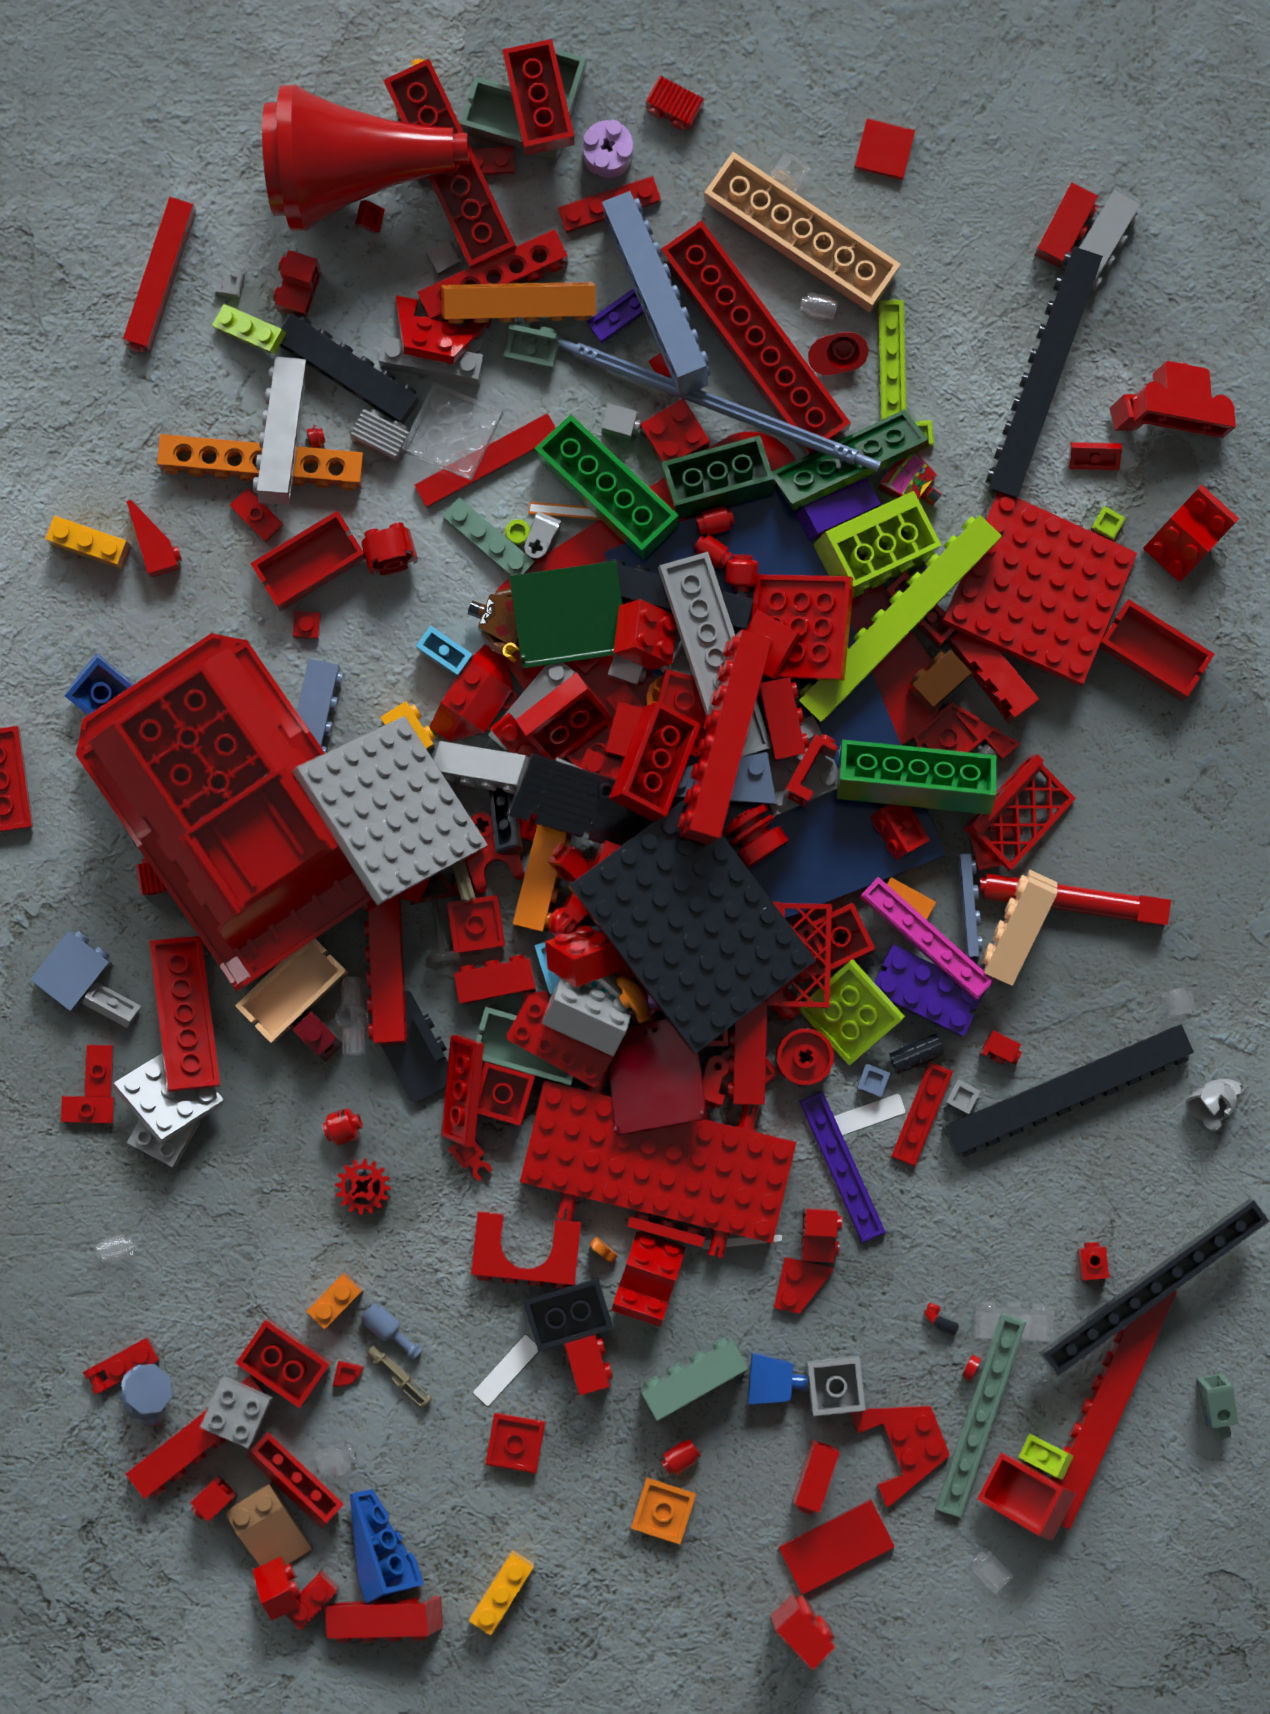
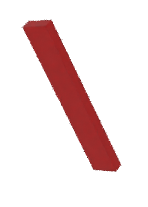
(495, 457)

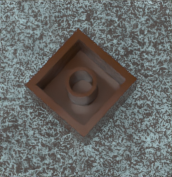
(937, 683)

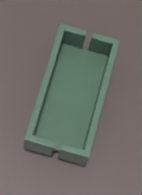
(507, 1054)
(694, 1378)

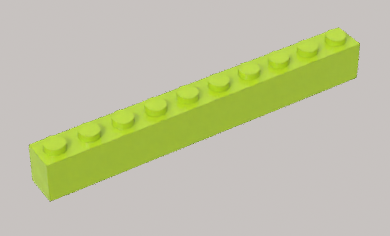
(903, 615)

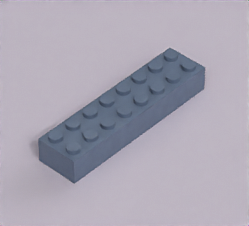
(656, 294)

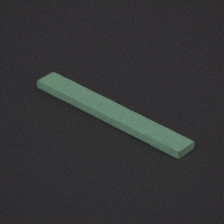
(981, 1415)

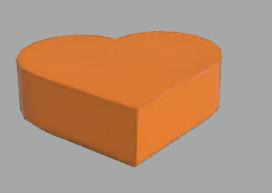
(603, 1249)

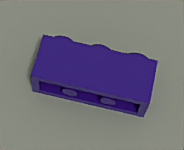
(837, 508)

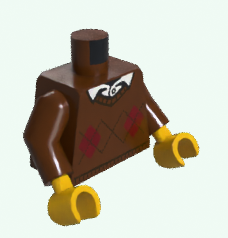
(497, 623)

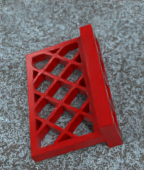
(1005, 795)
(776, 998)

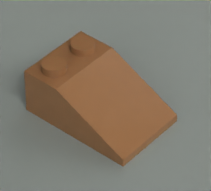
(268, 1526)

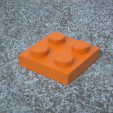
(663, 1510)

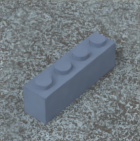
(318, 698)

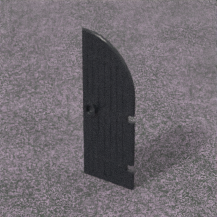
(574, 802)

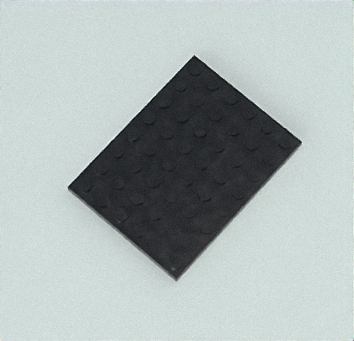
(692, 928)

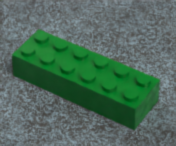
(607, 486)
(916, 777)

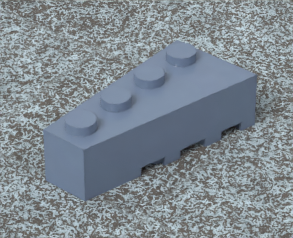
(752, 783)

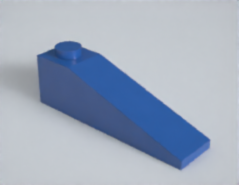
(97, 685)
(381, 1557)

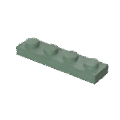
(488, 539)

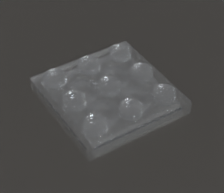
(452, 431)

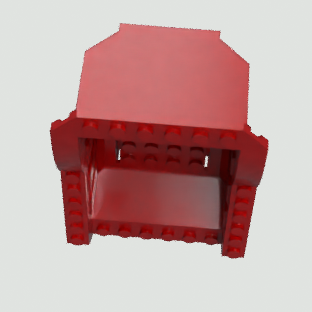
(204, 759)

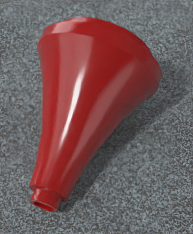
(333, 155)

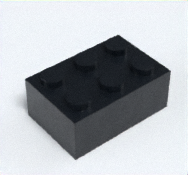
(568, 1314)

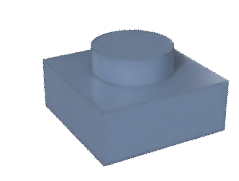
(873, 1080)

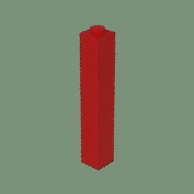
(159, 275)

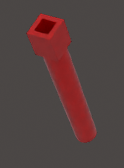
(1087, 901)

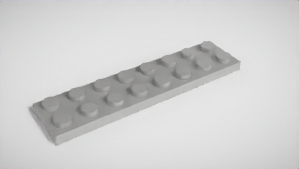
(704, 632)

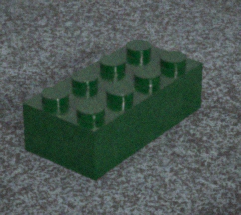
(718, 477)

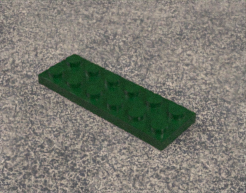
(823, 474)

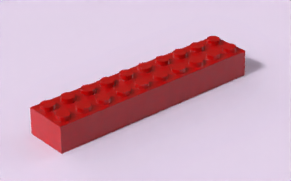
(752, 334)

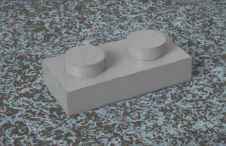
(111, 1004)

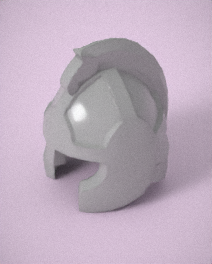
(1214, 1102)

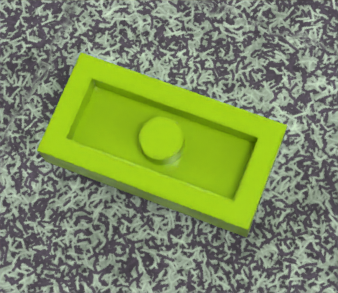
(1045, 1456)

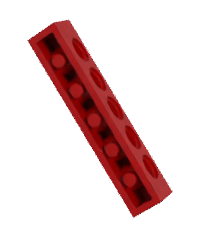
(500, 265)

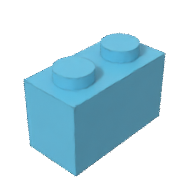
(443, 651)

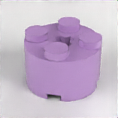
(611, 135)

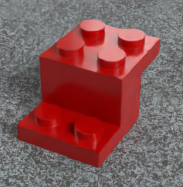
(1190, 533)
(648, 1279)

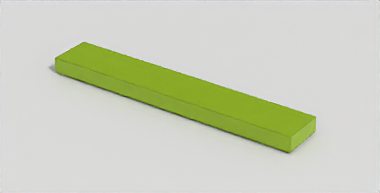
(891, 357)

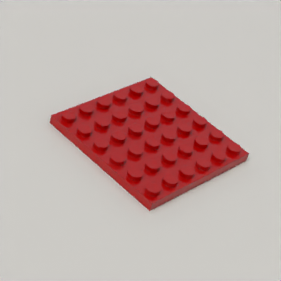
(1041, 589)

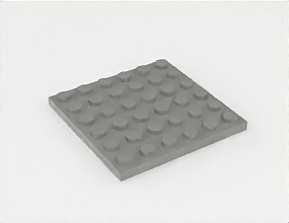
(390, 809)

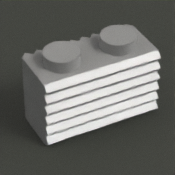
(379, 435)

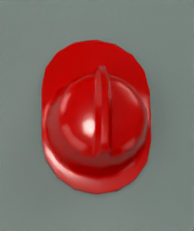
(838, 353)

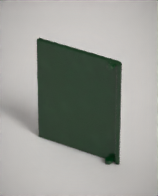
(566, 613)

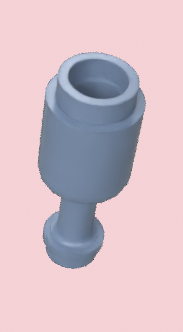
(386, 1327)

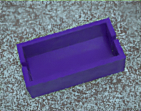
(925, 991)

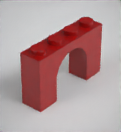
(491, 1262)

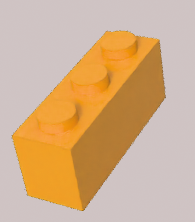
(87, 542)
(501, 1592)

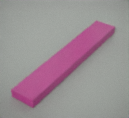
(927, 938)

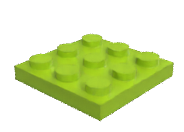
(856, 1014)

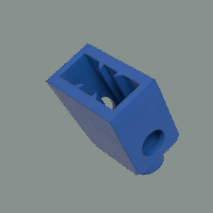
(772, 1380)

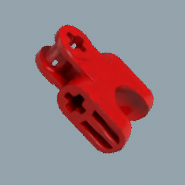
(478, 862)

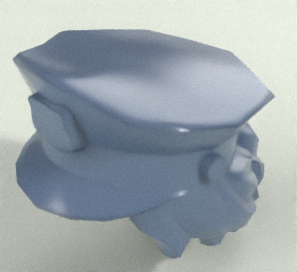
(146, 1393)

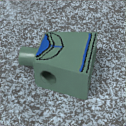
(1218, 1404)

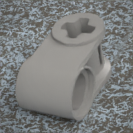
(542, 534)

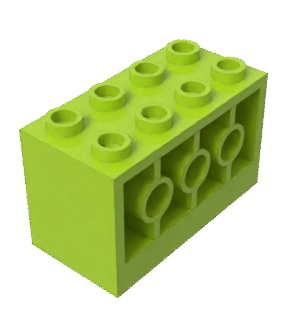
(879, 543)

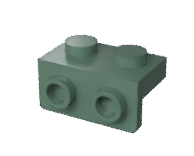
(532, 345)

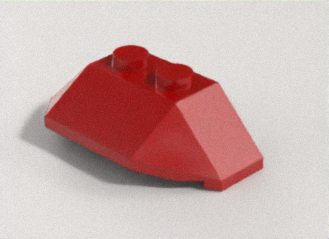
(474, 697)

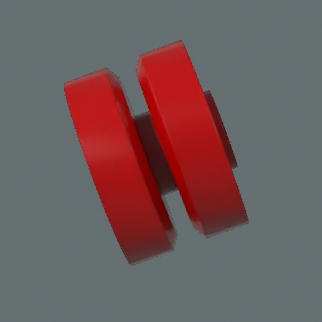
(820, 1057)

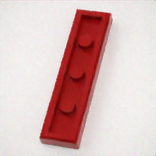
(921, 1114)

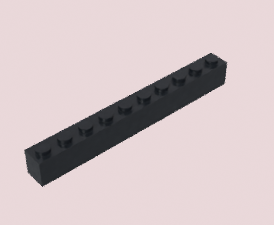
(1045, 372)
(1068, 1089)
(1154, 1287)

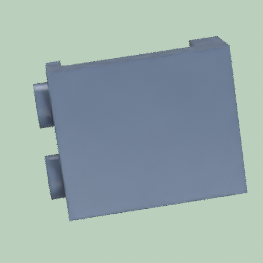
(71, 969)

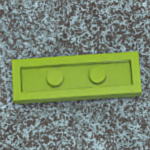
(248, 329)

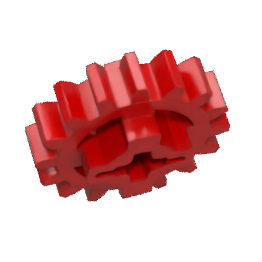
(371, 1196)

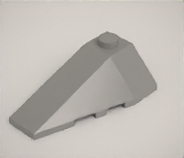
(542, 685)

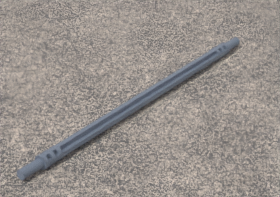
(720, 405)

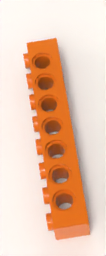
(173, 445)

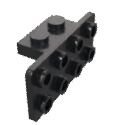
(421, 1061)

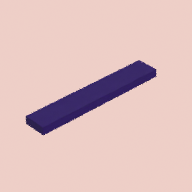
(842, 1167)

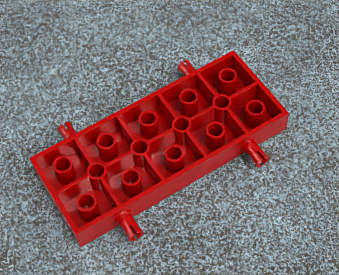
(681, 1172)

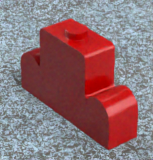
(1184, 402)

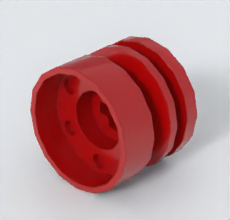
(754, 835)

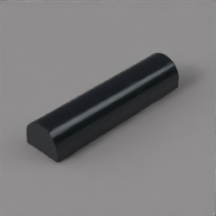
(505, 828)

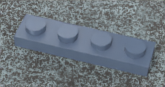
(969, 894)

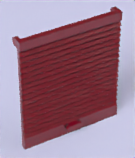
(655, 1080)

